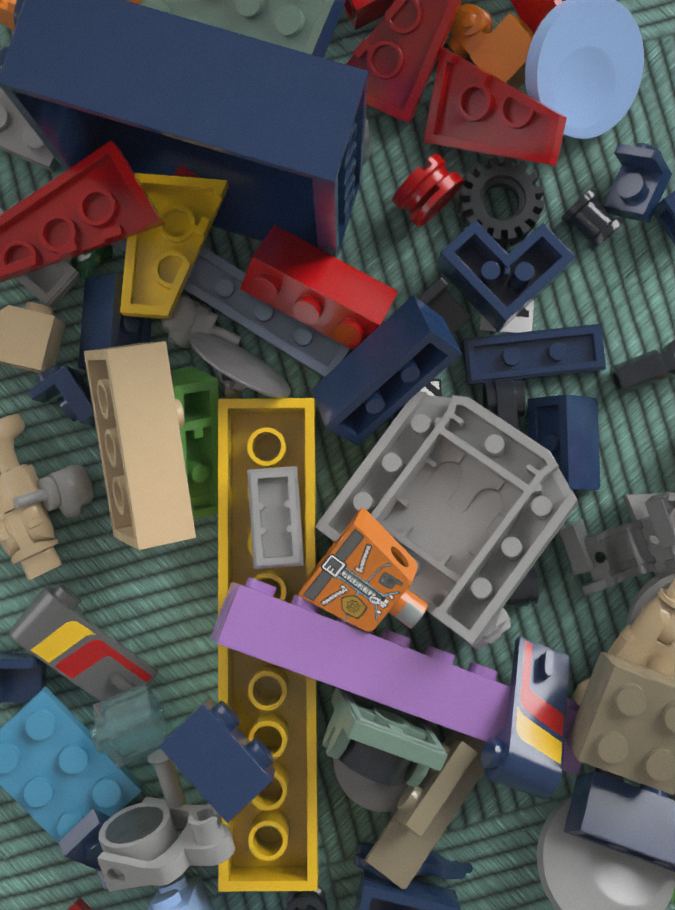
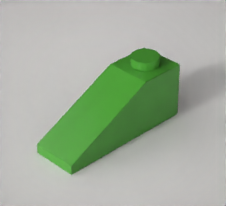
(199, 436)

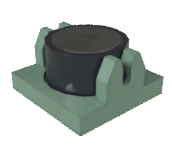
(381, 741)

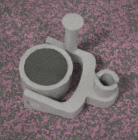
(143, 841)

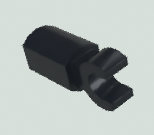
(643, 369)

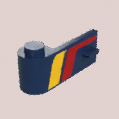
(531, 747)

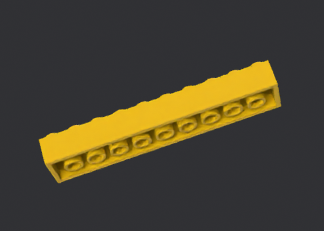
(279, 827)

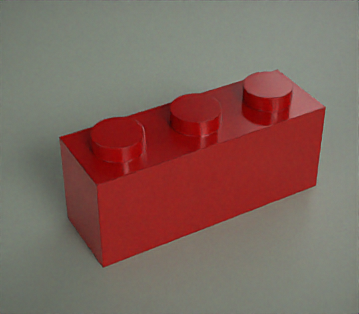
(317, 288)

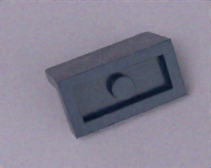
(101, 318)
(571, 433)

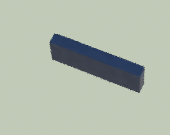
(534, 354)

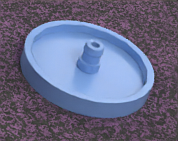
(586, 64)

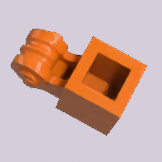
(496, 51)

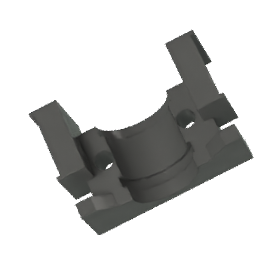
(625, 547)

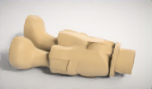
(26, 530)
(648, 639)

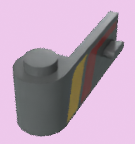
(76, 648)

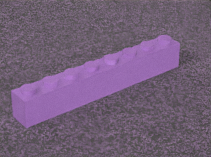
(369, 665)

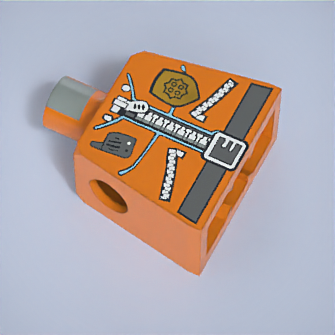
(365, 577)

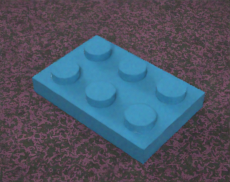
(55, 768)

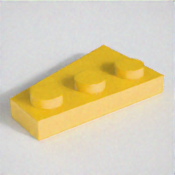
(163, 257)

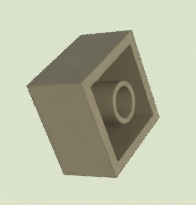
(627, 723)

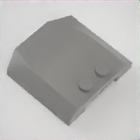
(463, 501)

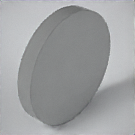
(595, 877)

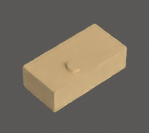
(140, 444)

